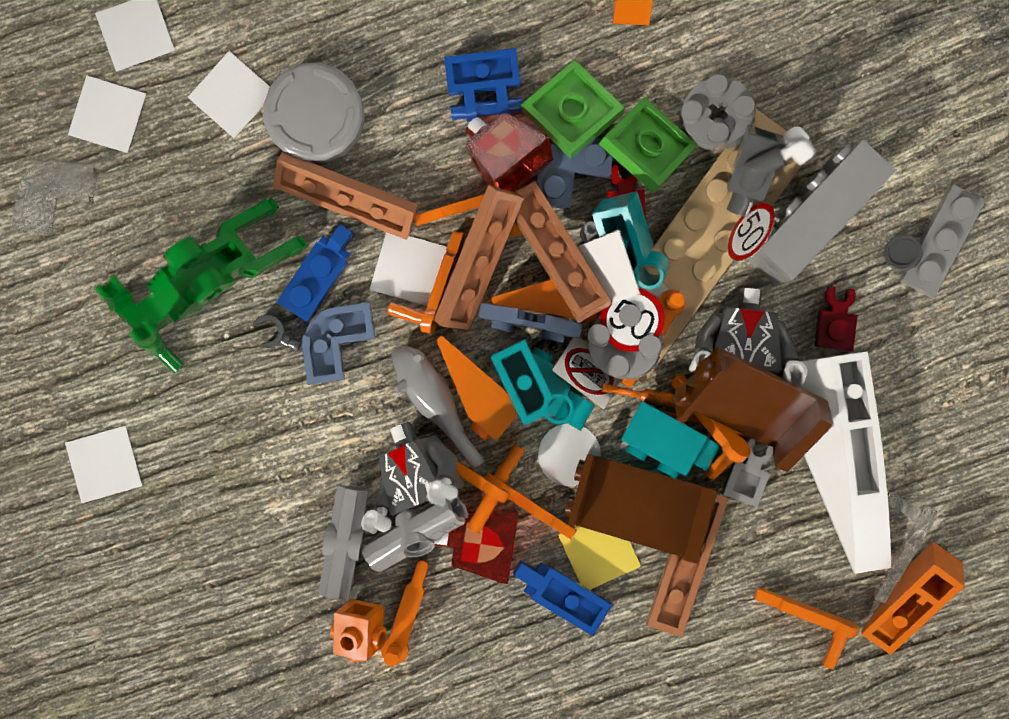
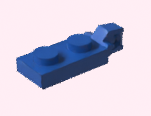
(317, 274)
(563, 596)

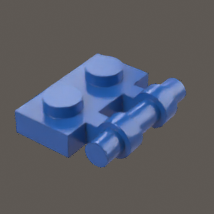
(483, 73)

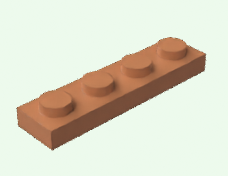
(345, 195)
(559, 255)
(478, 258)
(682, 580)

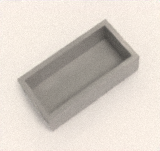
(822, 211)

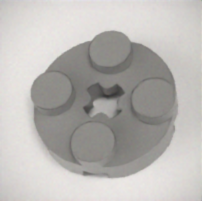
(718, 93)
(623, 363)

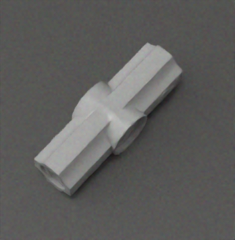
(414, 533)
(343, 542)

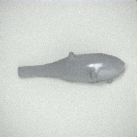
(432, 397)

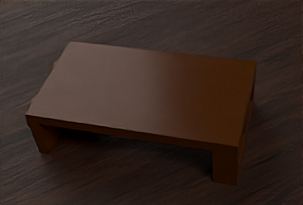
(755, 405)
(641, 506)

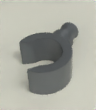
(283, 338)

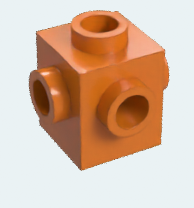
(358, 630)

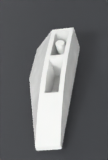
(850, 459)

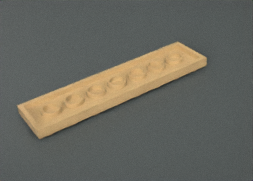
(700, 234)

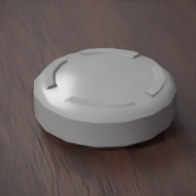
(314, 113)

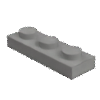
(943, 240)

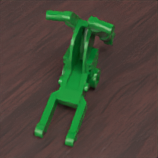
(193, 279)

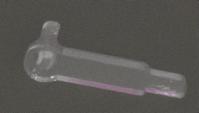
(923, 521)

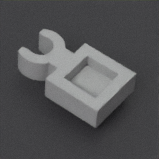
(746, 480)

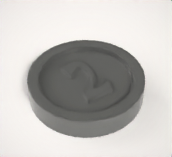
(903, 252)

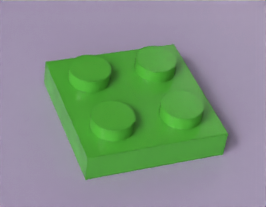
(572, 109)
(648, 144)

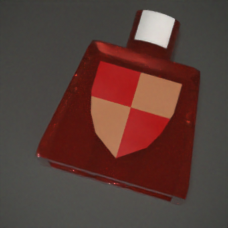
(507, 151)
(484, 553)

